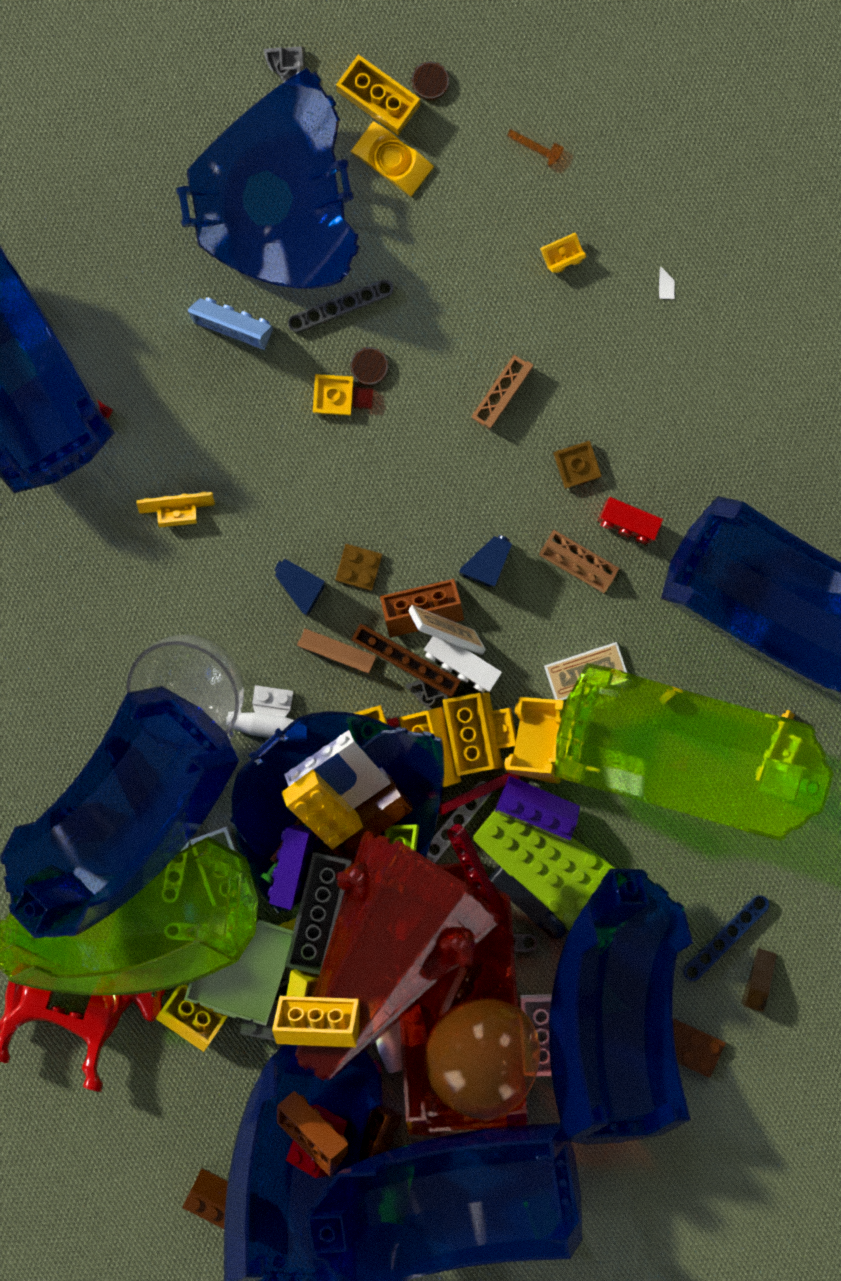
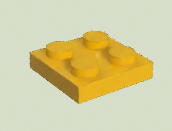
(333, 394)

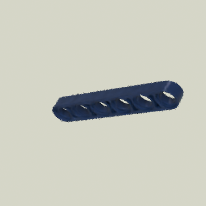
(728, 940)

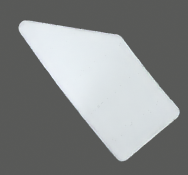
(666, 285)

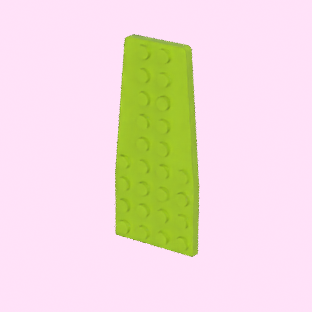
(553, 870)

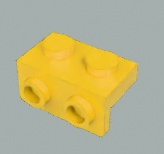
(563, 253)

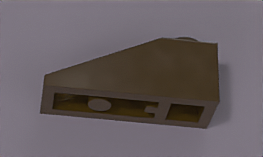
(759, 980)

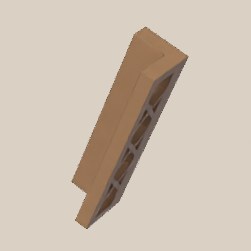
(509, 393)
(577, 563)
(336, 651)

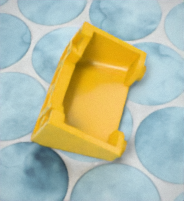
(536, 739)

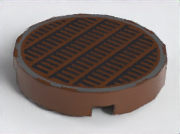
(430, 80)
(369, 366)

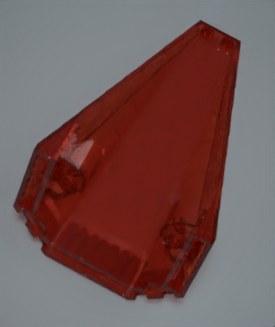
(394, 942)

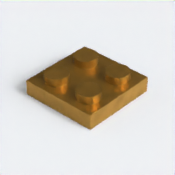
(577, 464)
(358, 567)

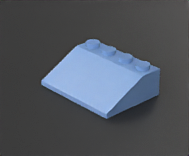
(231, 323)

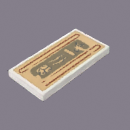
(446, 630)
(565, 673)

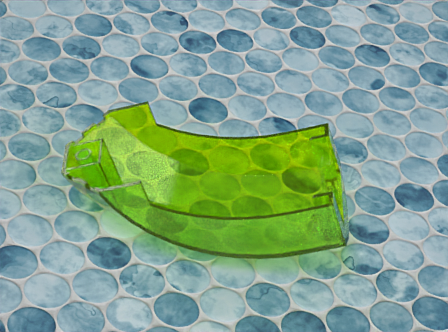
(691, 753)
(168, 935)

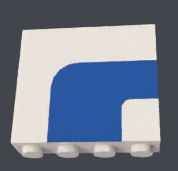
(344, 769)

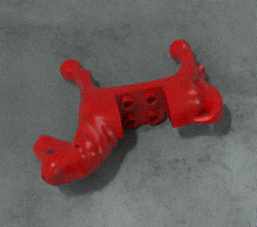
(101, 1017)

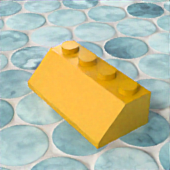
(468, 734)
(316, 1021)

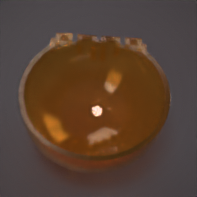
(482, 1057)

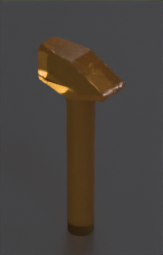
(553, 154)

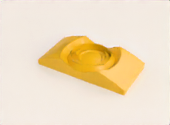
(392, 158)

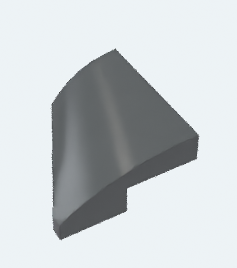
(427, 695)

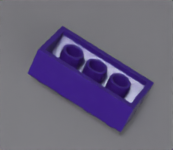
(538, 809)
(292, 866)

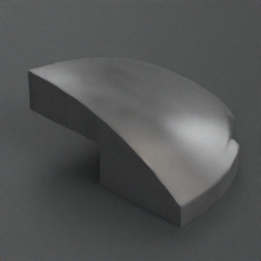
(285, 60)

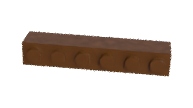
(406, 660)

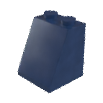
(487, 562)
(300, 585)

